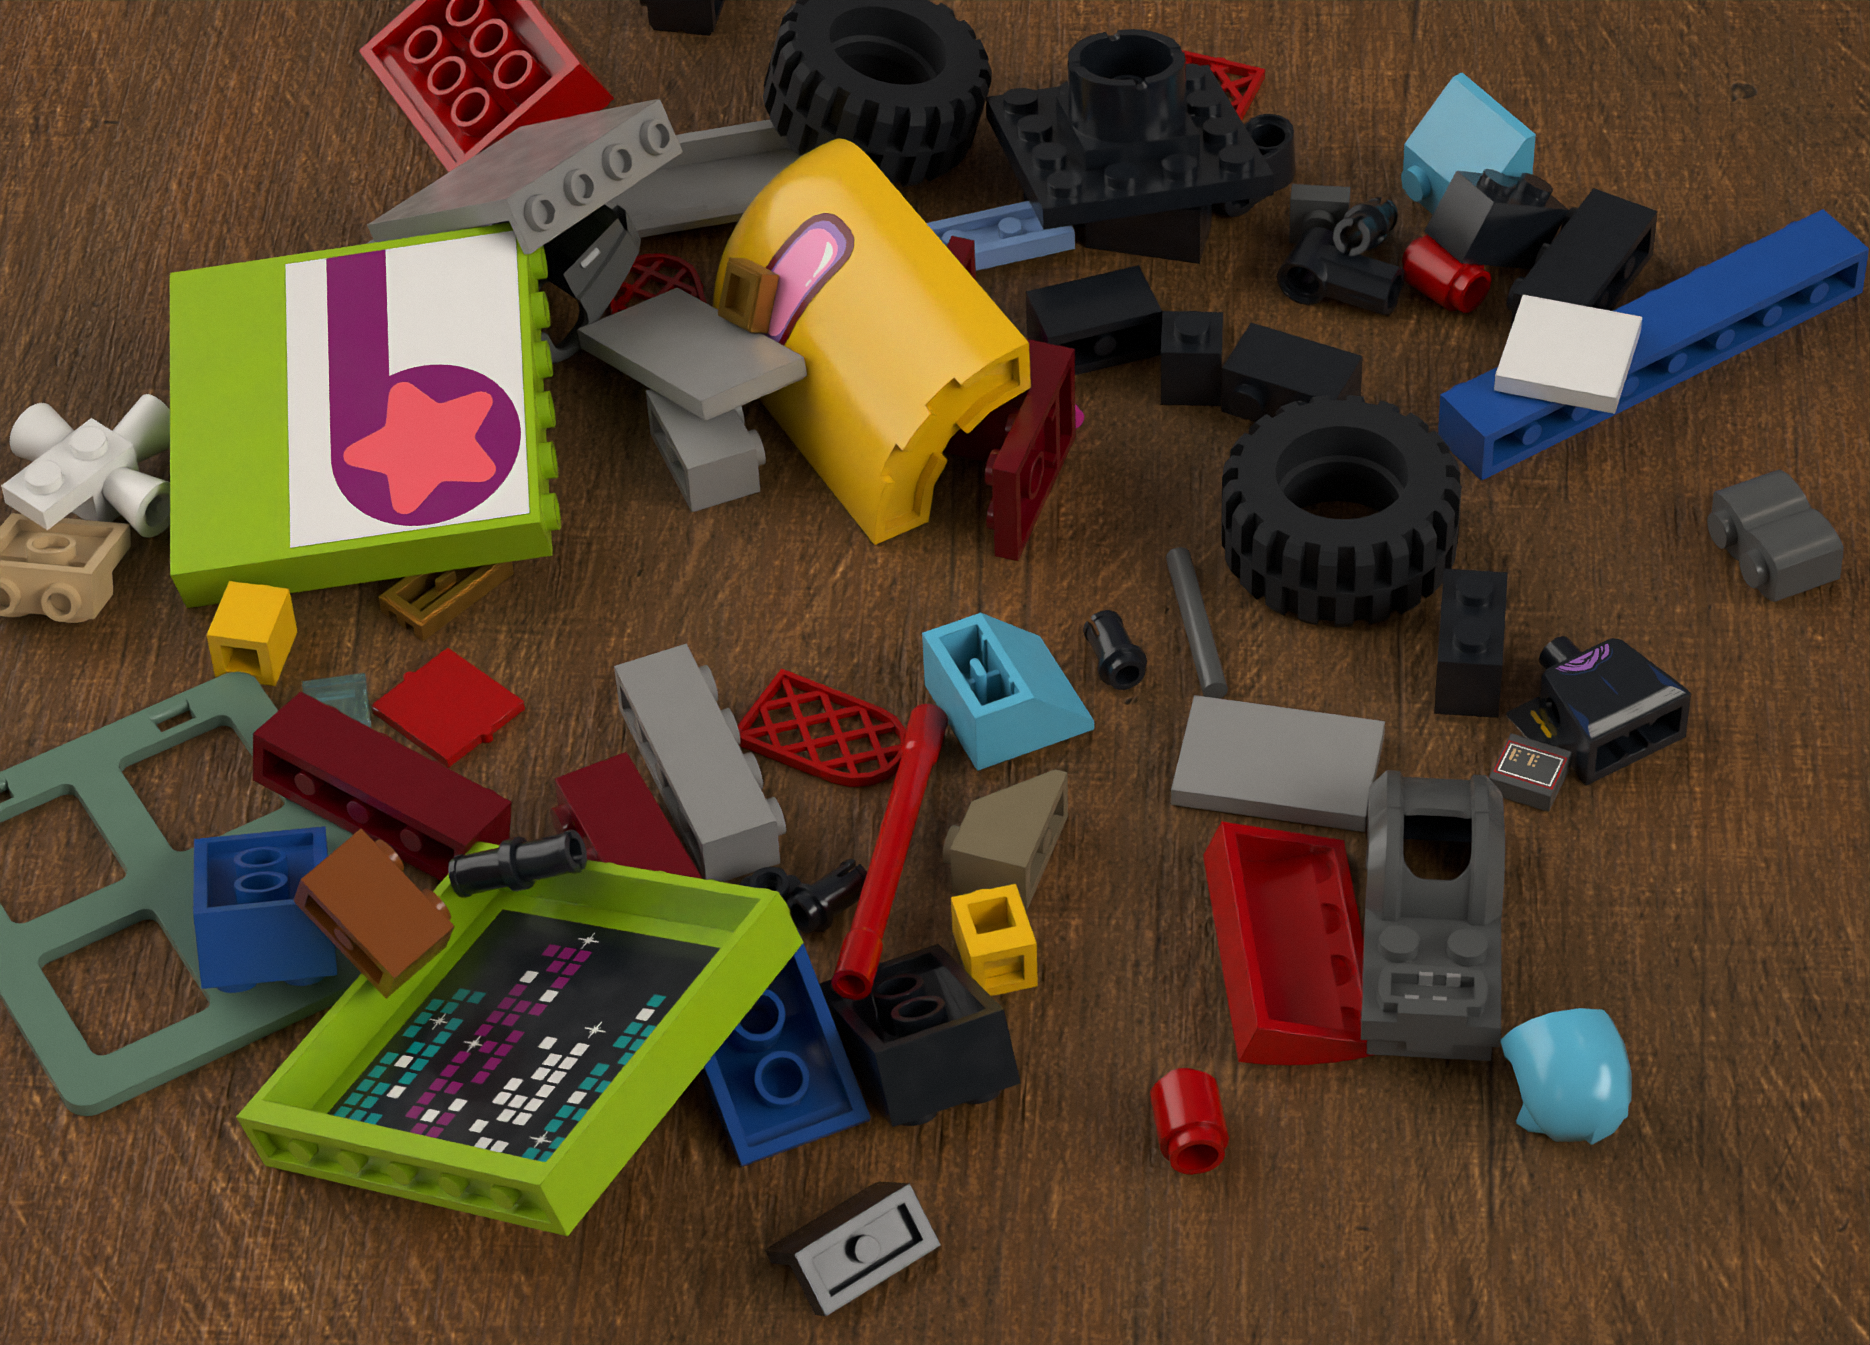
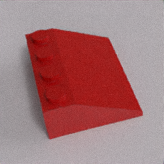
(480, 72)

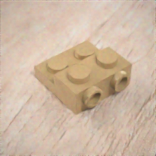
(59, 569)

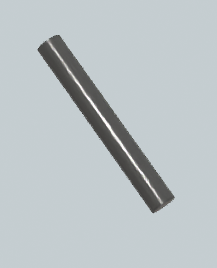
(1196, 623)

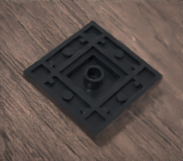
(1127, 135)

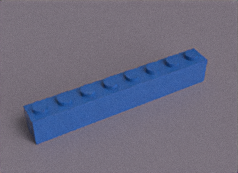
(1683, 333)

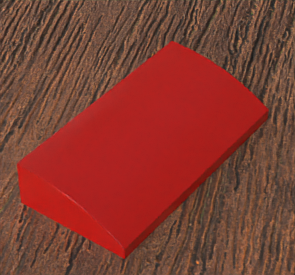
(1287, 944)

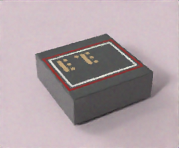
(1531, 771)

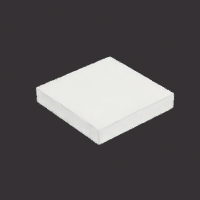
(1568, 354)

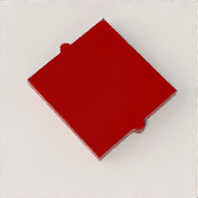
(448, 707)

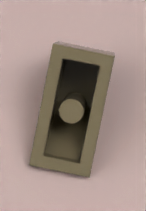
(1008, 836)

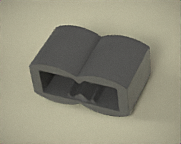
(1775, 535)

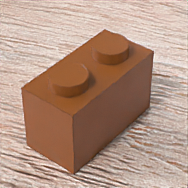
(375, 912)

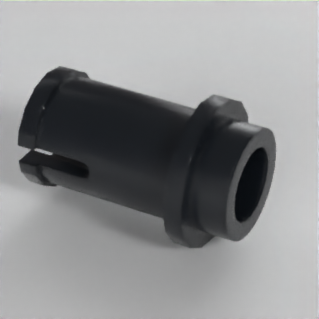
(1119, 660)
(817, 904)

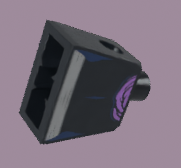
(1609, 705)

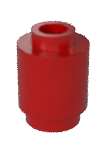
(1443, 277)
(1190, 1120)

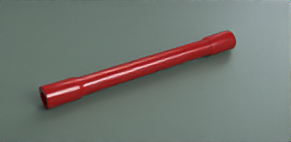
(863, 944)

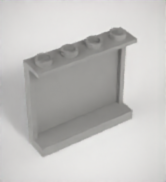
(541, 176)

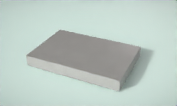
(1278, 763)

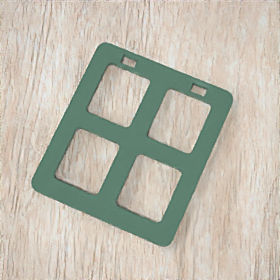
(154, 888)

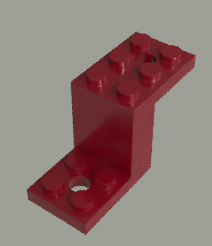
(1022, 438)

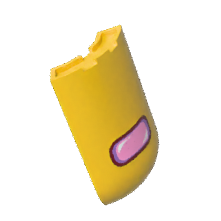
(888, 332)

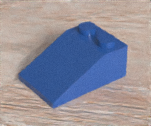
(248, 914)
(784, 1071)

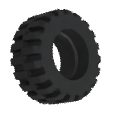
(881, 74)
(1340, 565)

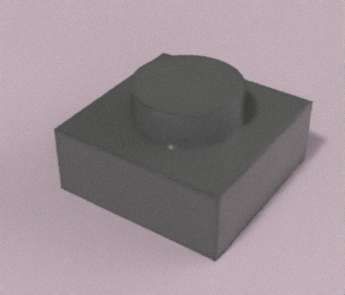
(1316, 207)

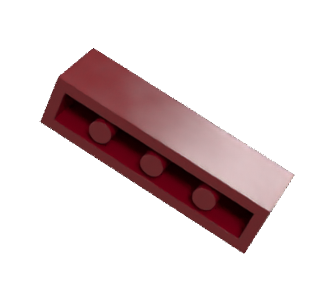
(375, 785)
(618, 818)

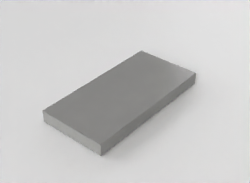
(692, 354)

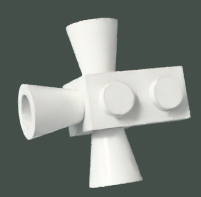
(91, 468)

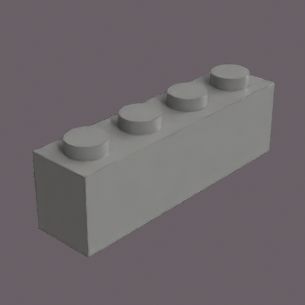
(699, 764)

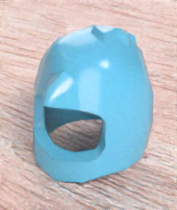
(1570, 1074)

